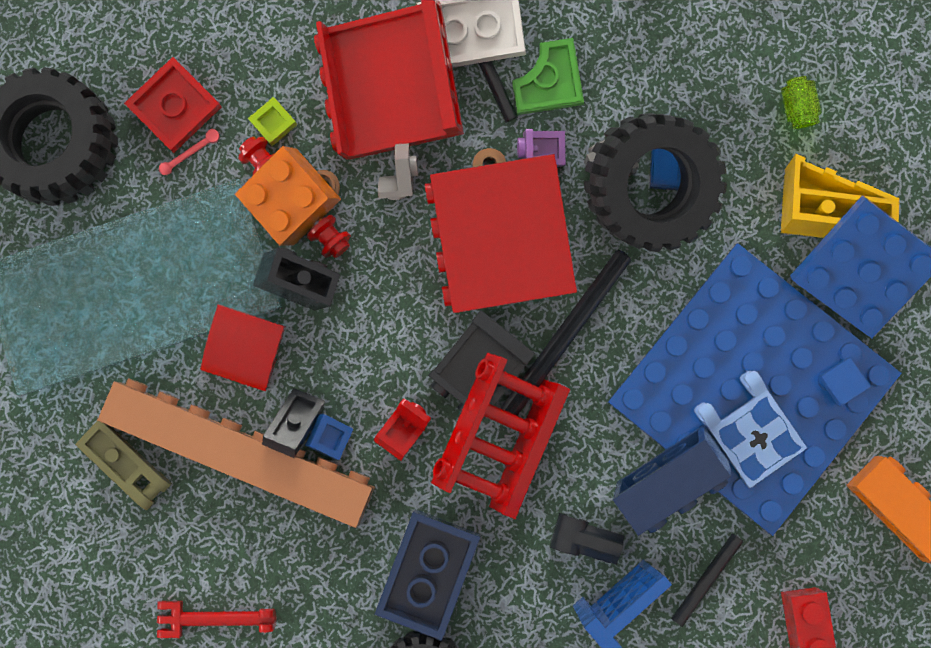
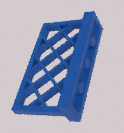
(621, 604)

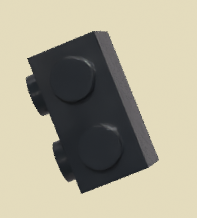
(296, 279)

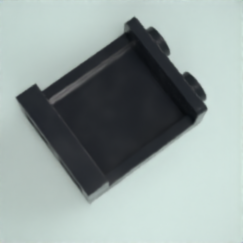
(457, 369)

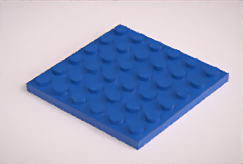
(762, 324)

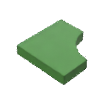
(552, 81)

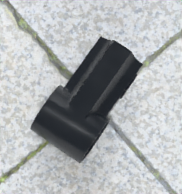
(578, 537)

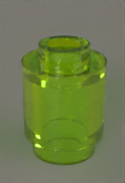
(801, 102)

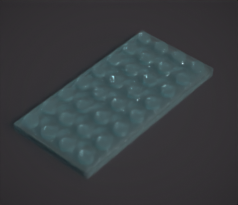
(128, 287)

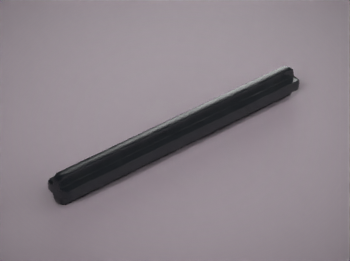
(570, 328)

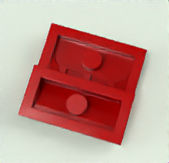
(242, 347)

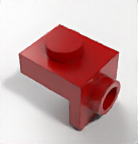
(402, 429)

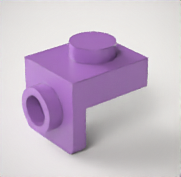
(542, 143)

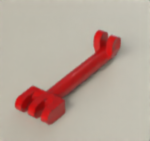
(263, 618)

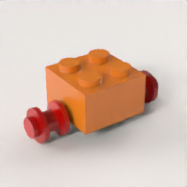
(290, 197)

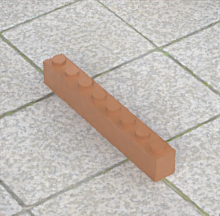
(235, 452)

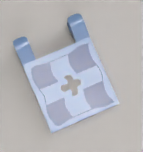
(755, 435)

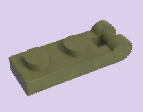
(122, 463)

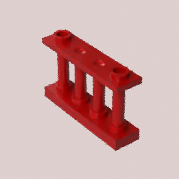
(532, 440)

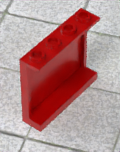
(389, 80)
(501, 233)

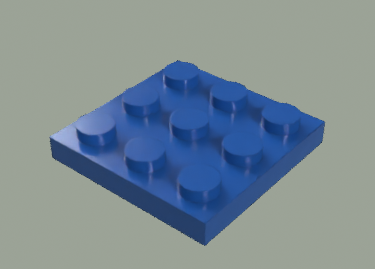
(866, 267)

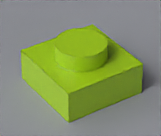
(272, 121)

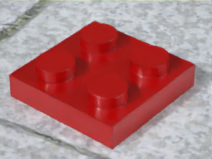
(173, 104)

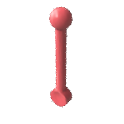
(212, 136)

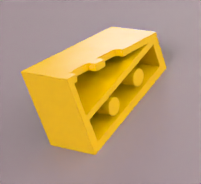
(819, 198)

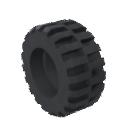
(88, 148)
(697, 190)

